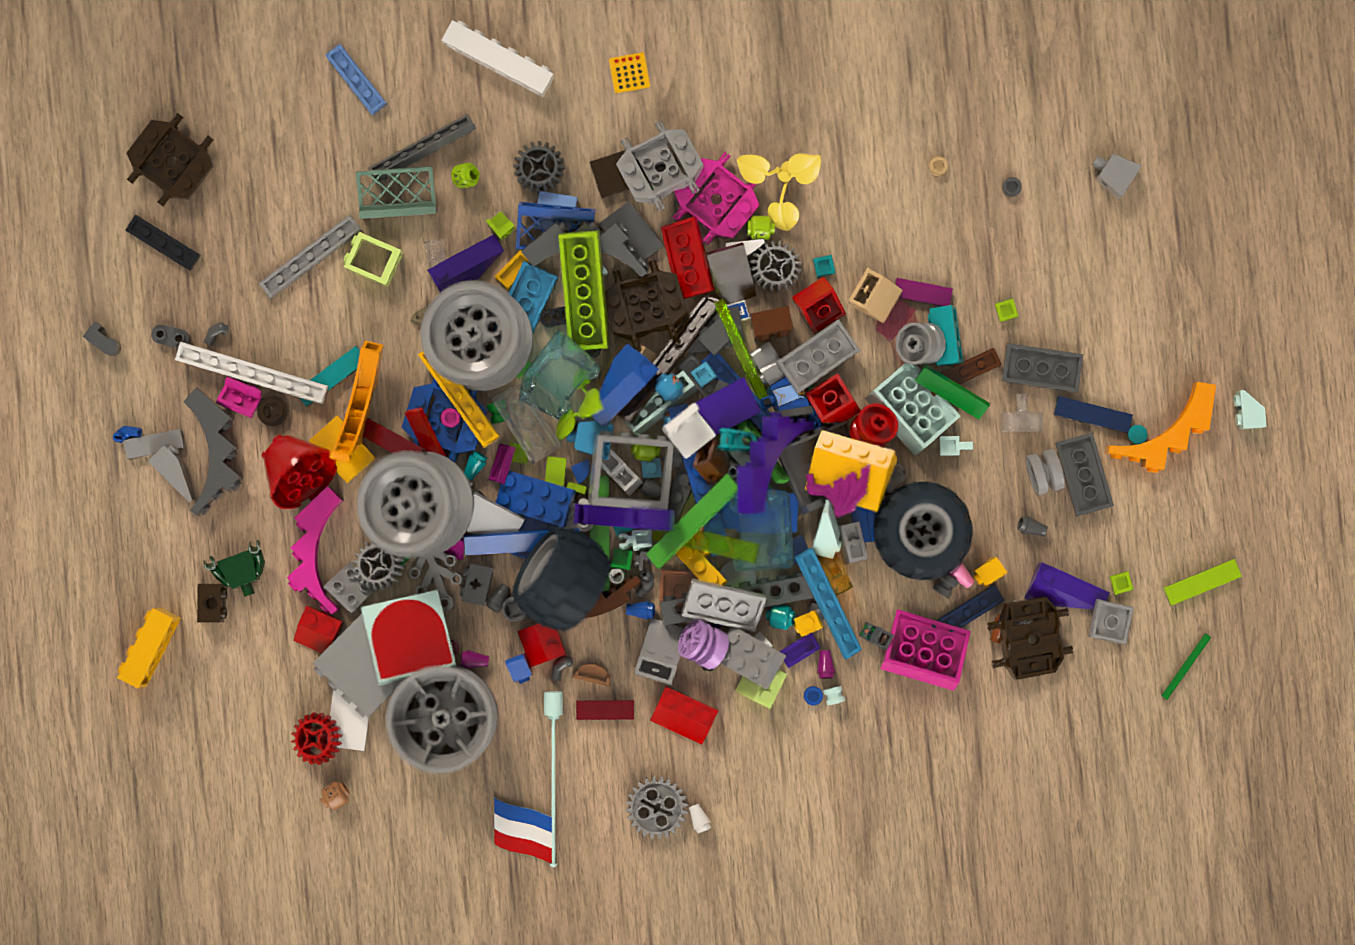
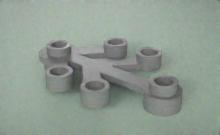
(435, 571)

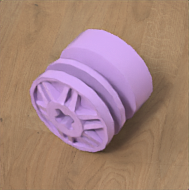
(703, 644)

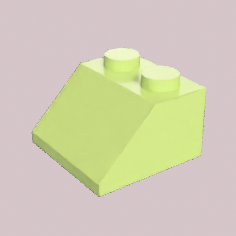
(759, 694)

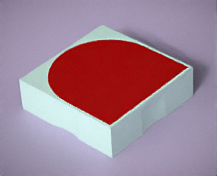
(407, 636)

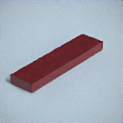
(388, 439)

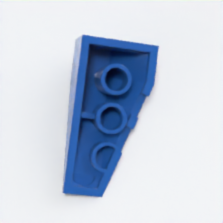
(623, 381)

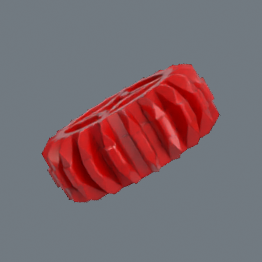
(305, 745)

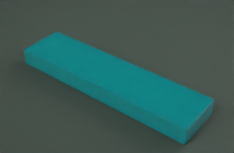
(337, 371)

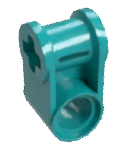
(734, 440)

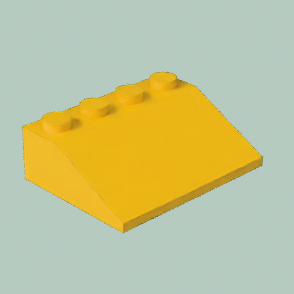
(839, 456)

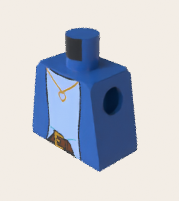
(783, 397)

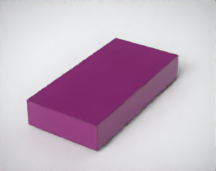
(502, 463)

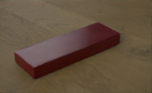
(604, 709)

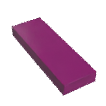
(924, 292)

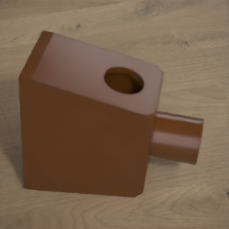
(711, 462)

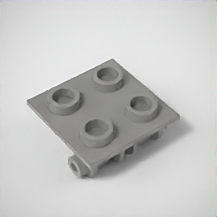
(347, 588)

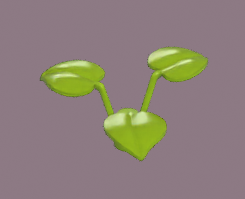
(589, 407)

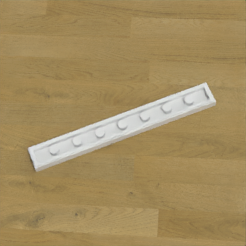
(251, 373)

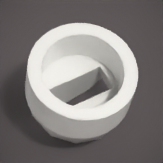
(619, 579)

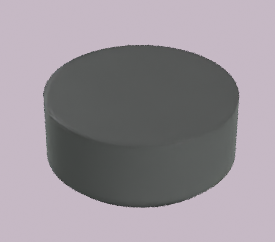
(1011, 187)

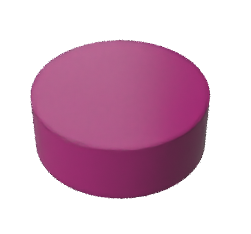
(450, 417)

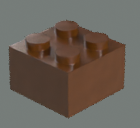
(771, 323)

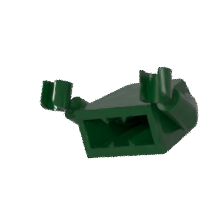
(239, 569)

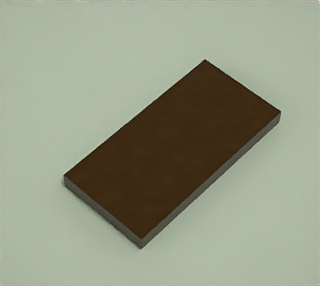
(609, 177)

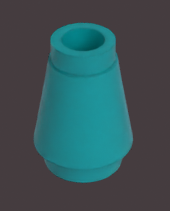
(475, 464)

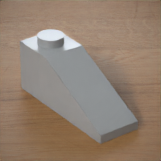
(171, 467)

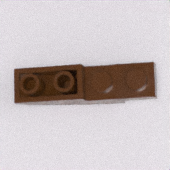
(616, 597)

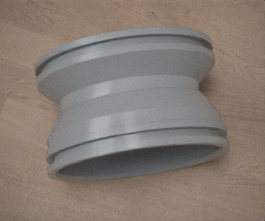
(427, 719)

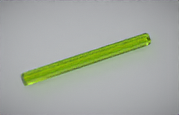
(740, 349)

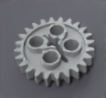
(649, 823)

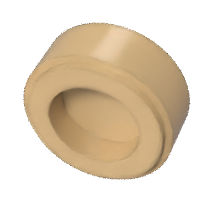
(938, 166)

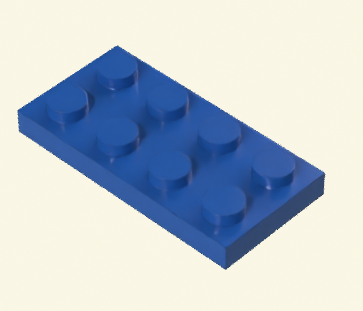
(536, 498)

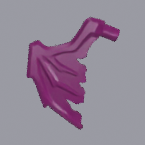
(844, 493)

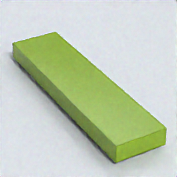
(1202, 582)

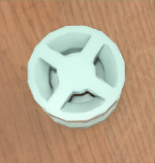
(834, 695)

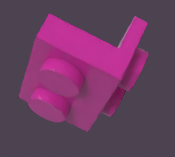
(239, 397)

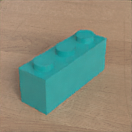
(947, 320)

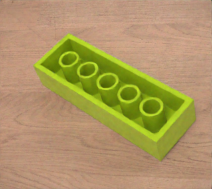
(584, 289)

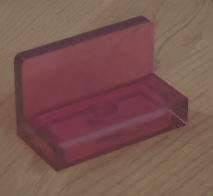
(896, 320)

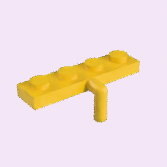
(700, 566)

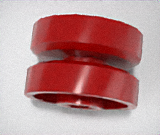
(874, 425)

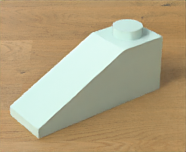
(827, 534)

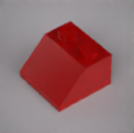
(819, 305)
(833, 401)
(317, 629)
(541, 644)

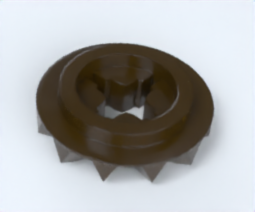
(263, 413)

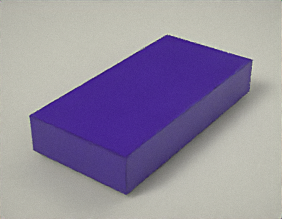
(800, 649)

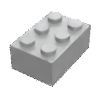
(752, 658)

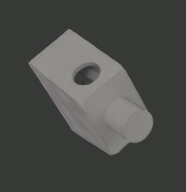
(1116, 173)

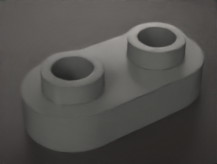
(169, 336)

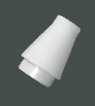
(699, 819)

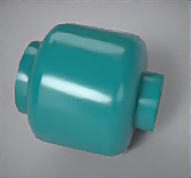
(780, 616)

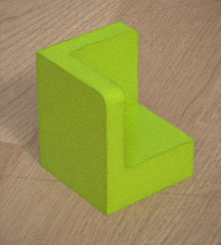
(501, 225)

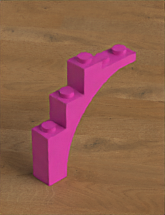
(313, 520)

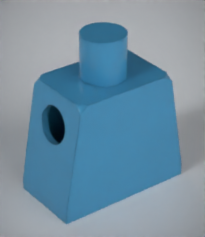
(585, 435)

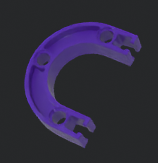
(624, 517)

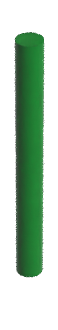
(1186, 666)

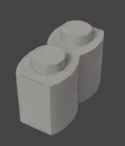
(764, 359)

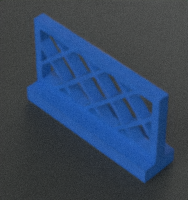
(551, 212)

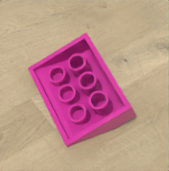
(926, 651)

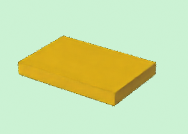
(360, 459)

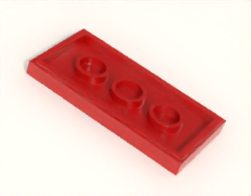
(687, 257)

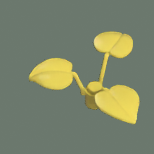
(802, 166)

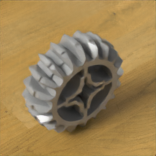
(771, 257)
(375, 571)

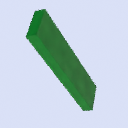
(952, 392)

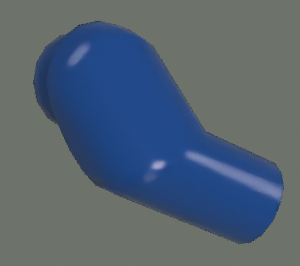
(814, 417)
(126, 432)

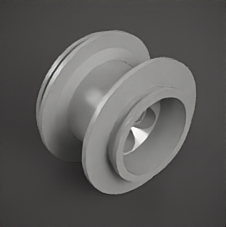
(511, 340)
(390, 487)

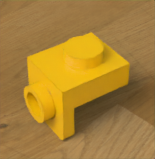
(808, 623)

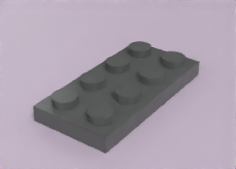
(1042, 367)
(1084, 474)

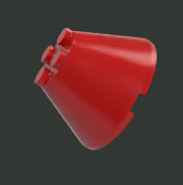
(296, 470)

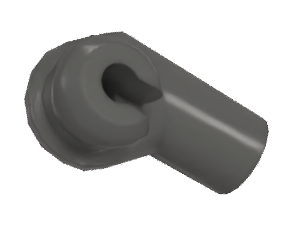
(215, 330)
(647, 583)
(559, 665)

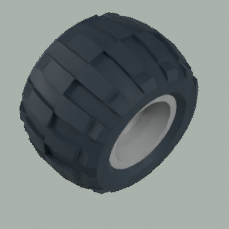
(944, 509)
(561, 579)

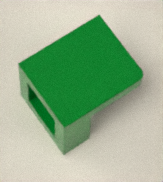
(622, 559)

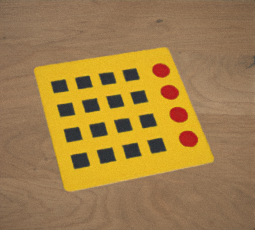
(629, 72)

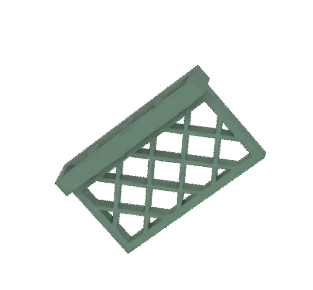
(396, 209)

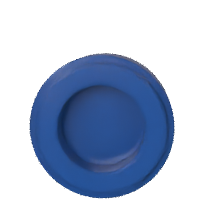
(813, 695)

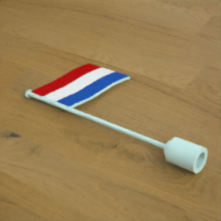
(524, 828)

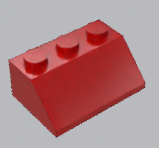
(684, 715)

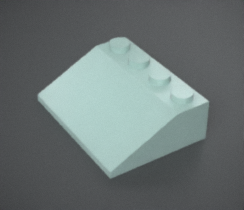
(918, 412)

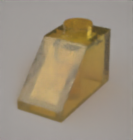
(835, 574)

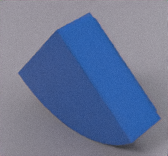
(581, 470)

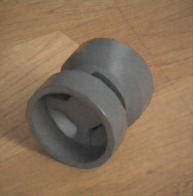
(944, 587)

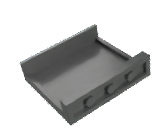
(797, 461)

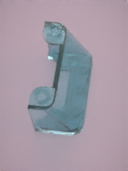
(556, 375)
(769, 530)

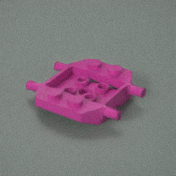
(729, 189)

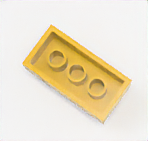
(148, 648)

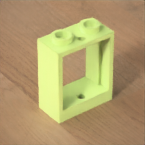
(390, 268)

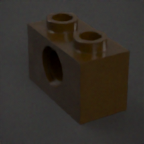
(205, 613)

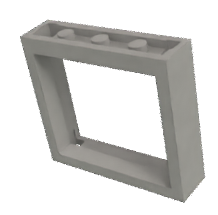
(642, 439)

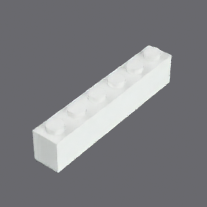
(497, 58)

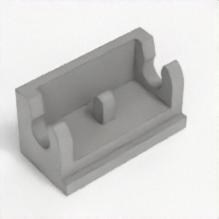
(852, 543)

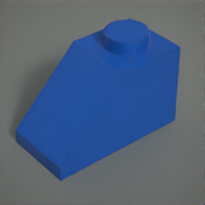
(519, 668)

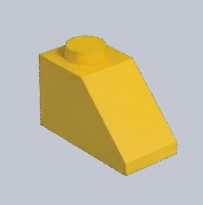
(989, 571)

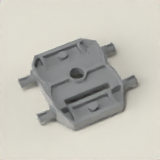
(656, 152)

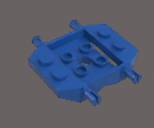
(446, 436)

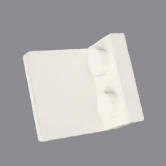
(688, 431)

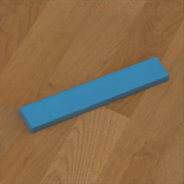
(828, 603)

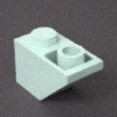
(1249, 411)

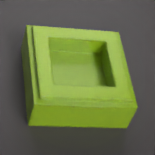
(1006, 310)
(579, 488)
(1121, 583)

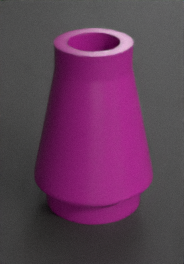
(472, 659)
(825, 665)

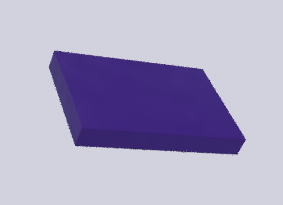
(728, 406)

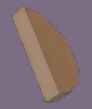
(593, 673)

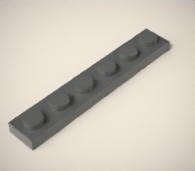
(425, 146)

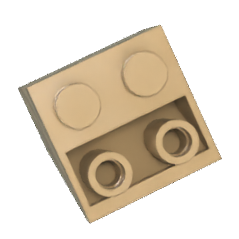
(875, 295)

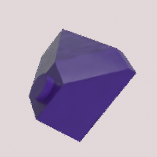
(467, 264)
(1063, 588)

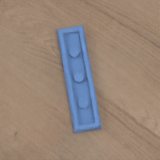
(356, 79)

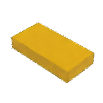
(508, 273)

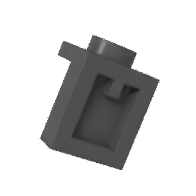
(640, 558)

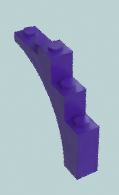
(764, 453)

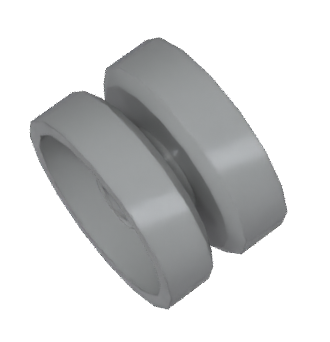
(920, 343)
(1045, 472)

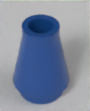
(642, 610)

